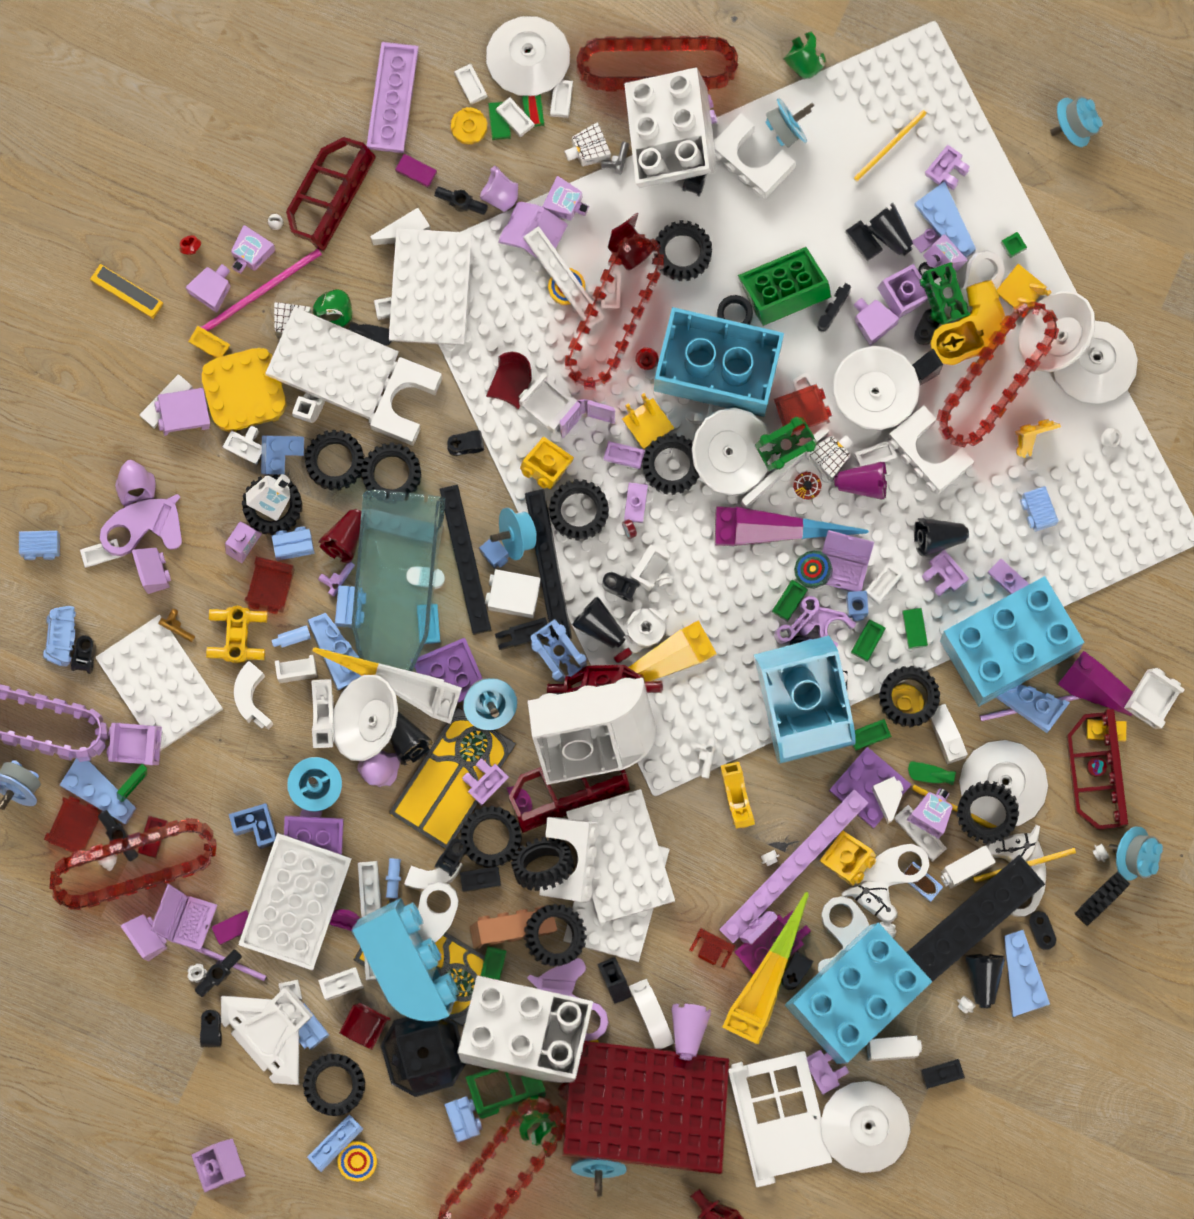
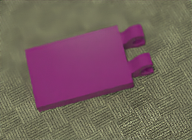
(754, 953)

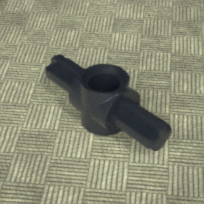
(469, 204)
(111, 827)
(208, 983)

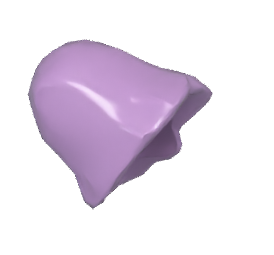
(499, 190)
(131, 477)
(380, 769)

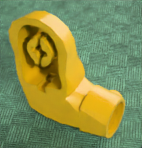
(970, 333)

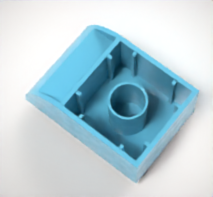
(805, 699)
(405, 962)

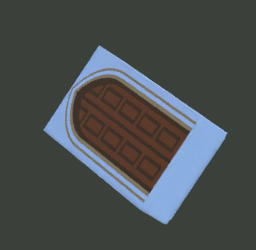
(925, 886)

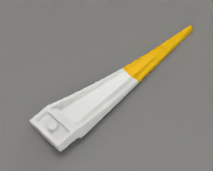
(423, 691)

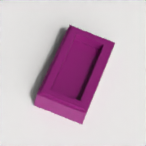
(416, 170)
(230, 928)

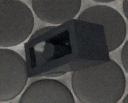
(928, 367)
(614, 980)

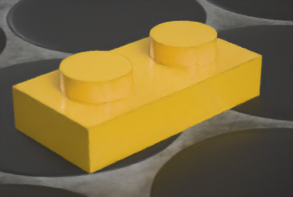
(1096, 731)

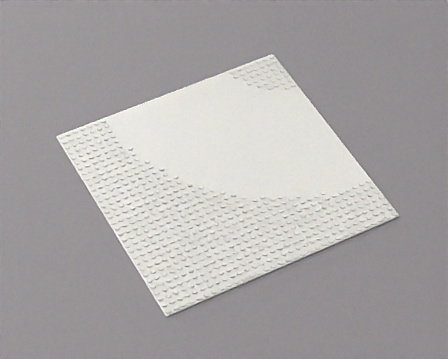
(1111, 504)

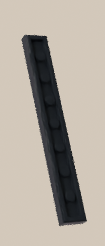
(465, 560)
(548, 561)

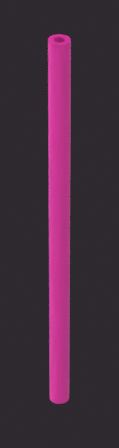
(263, 289)

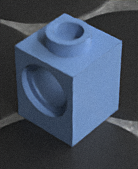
(494, 553)
(860, 597)

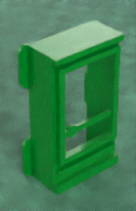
(531, 1085)

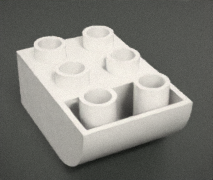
(670, 127)
(592, 729)
(524, 1030)

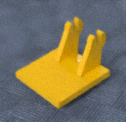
(1021, 287)
(647, 422)
(1028, 433)

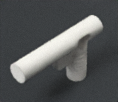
(705, 755)

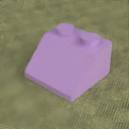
(903, 291)
(151, 569)
(145, 941)
(218, 1165)

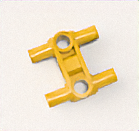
(236, 634)

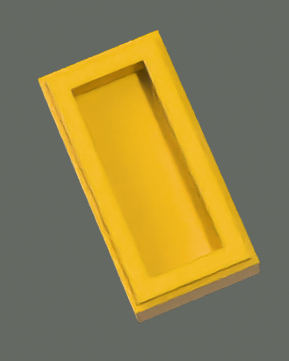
(208, 343)

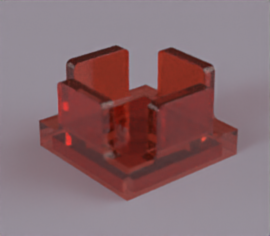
(712, 947)

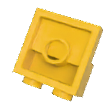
(546, 463)
(848, 858)

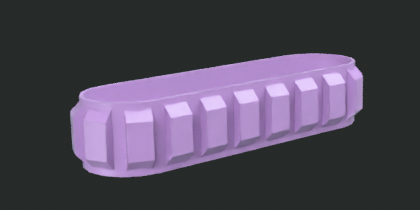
(59, 706)

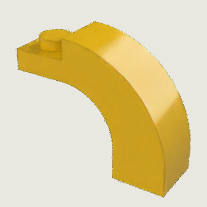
(736, 795)

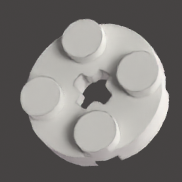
(646, 616)

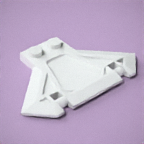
(269, 1031)

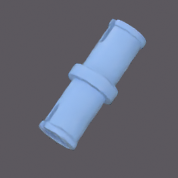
(393, 878)

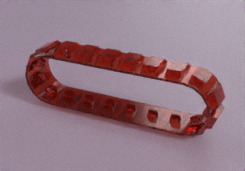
(649, 43)
(623, 245)
(1020, 378)
(120, 845)
(526, 1107)

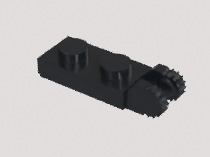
(833, 308)
(521, 633)

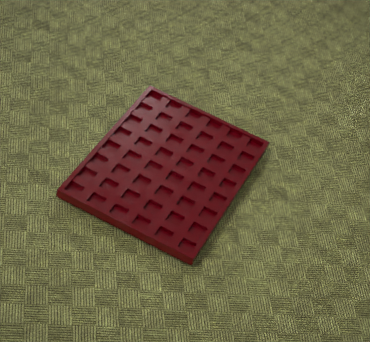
(647, 1108)

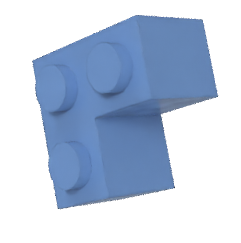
(274, 451)
(257, 820)

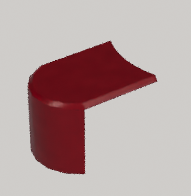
(636, 254)
(511, 378)
(363, 1025)

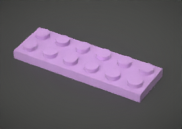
(392, 97)

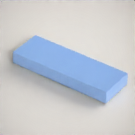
(334, 1143)

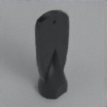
(372, 332)

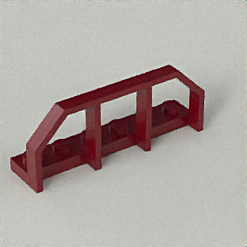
(347, 190)
(1115, 776)
(558, 808)

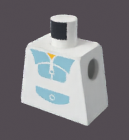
(269, 496)

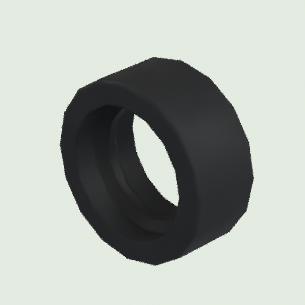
(736, 299)

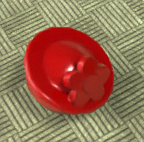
(189, 245)
(647, 358)

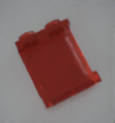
(806, 404)
(270, 585)
(73, 825)

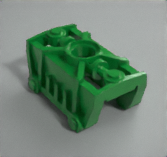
(935, 294)
(785, 433)

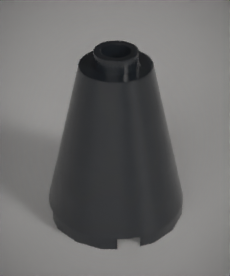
(890, 230)
(938, 535)
(600, 624)
(409, 741)
(984, 977)

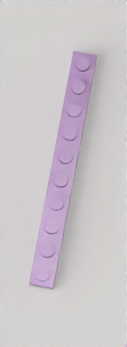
(794, 866)

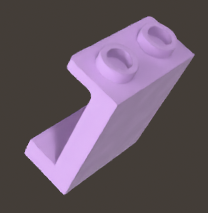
(182, 411)
(134, 743)

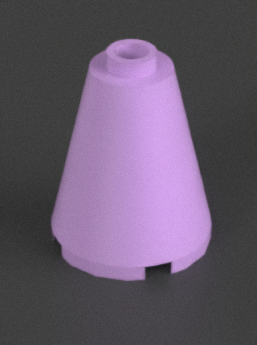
(689, 1028)

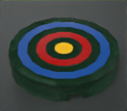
(813, 569)

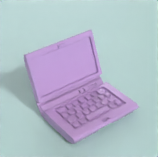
(527, 218)
(593, 410)
(849, 560)
(183, 918)

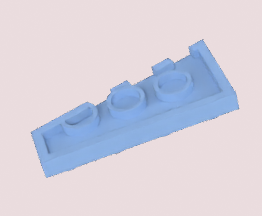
(945, 219)
(329, 638)
(1035, 706)
(93, 787)
(1024, 979)

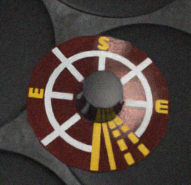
(807, 485)

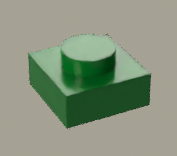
(1013, 244)

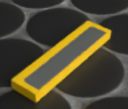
(126, 291)

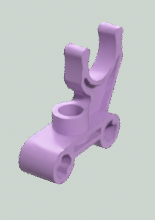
(809, 618)

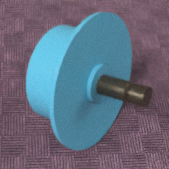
(516, 532)

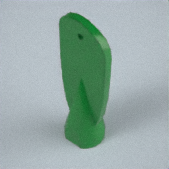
(930, 773)

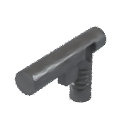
(617, 161)

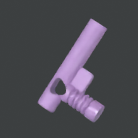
(336, 579)

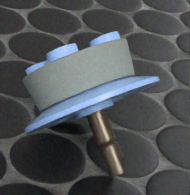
(18, 784)

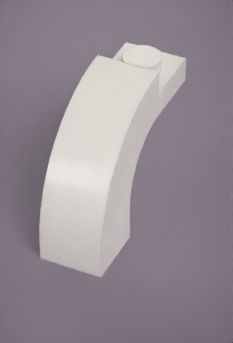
(308, 408)
(244, 688)
(322, 714)
(420, 879)
(651, 1014)

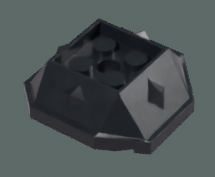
(416, 1074)

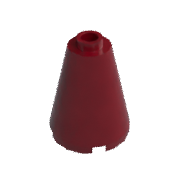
(343, 537)

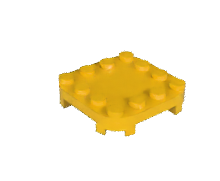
(240, 390)

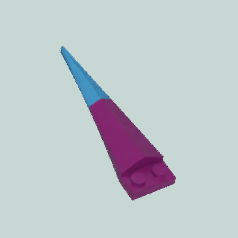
(748, 526)

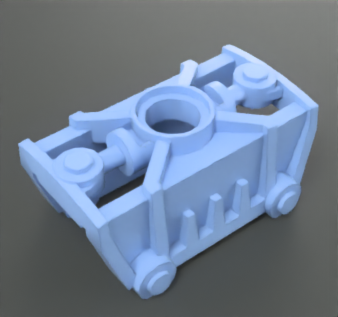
(60, 635)
(551, 658)

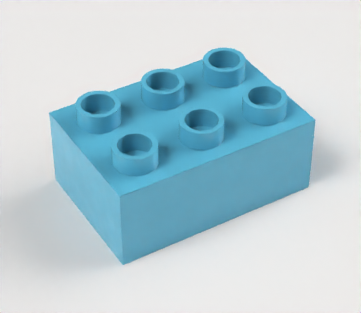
(718, 361)
(1011, 641)
(858, 993)

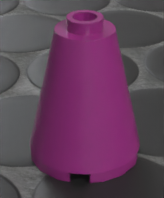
(864, 480)

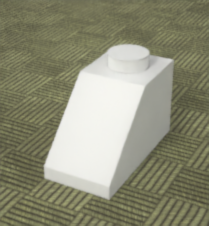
(888, 797)

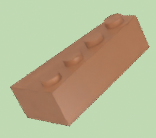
(506, 927)

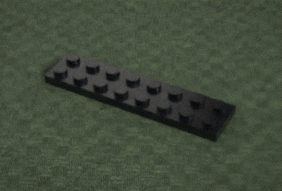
(975, 918)

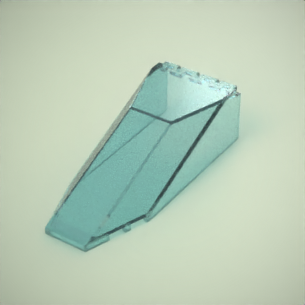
(389, 611)

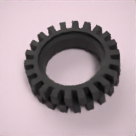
(699, 236)
(319, 444)
(392, 451)
(655, 479)
(578, 487)
(274, 526)
(924, 679)
(481, 815)
(978, 831)
(546, 877)
(1102, 898)
(575, 925)
(312, 1074)

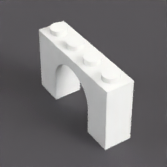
(762, 179)
(404, 375)
(936, 475)
(583, 837)

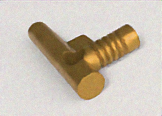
(174, 625)

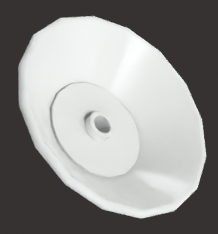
(528, 72)
(1074, 322)
(880, 370)
(1102, 379)
(739, 433)
(365, 717)
(1011, 762)
(845, 1128)

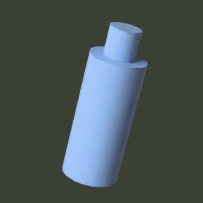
(292, 637)

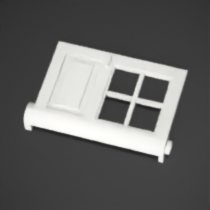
(783, 1143)

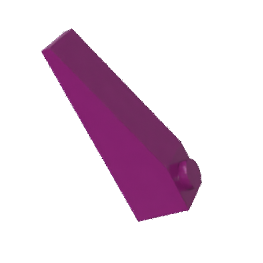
(1096, 684)

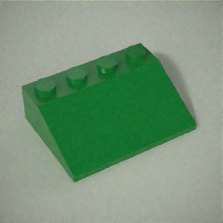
(785, 286)

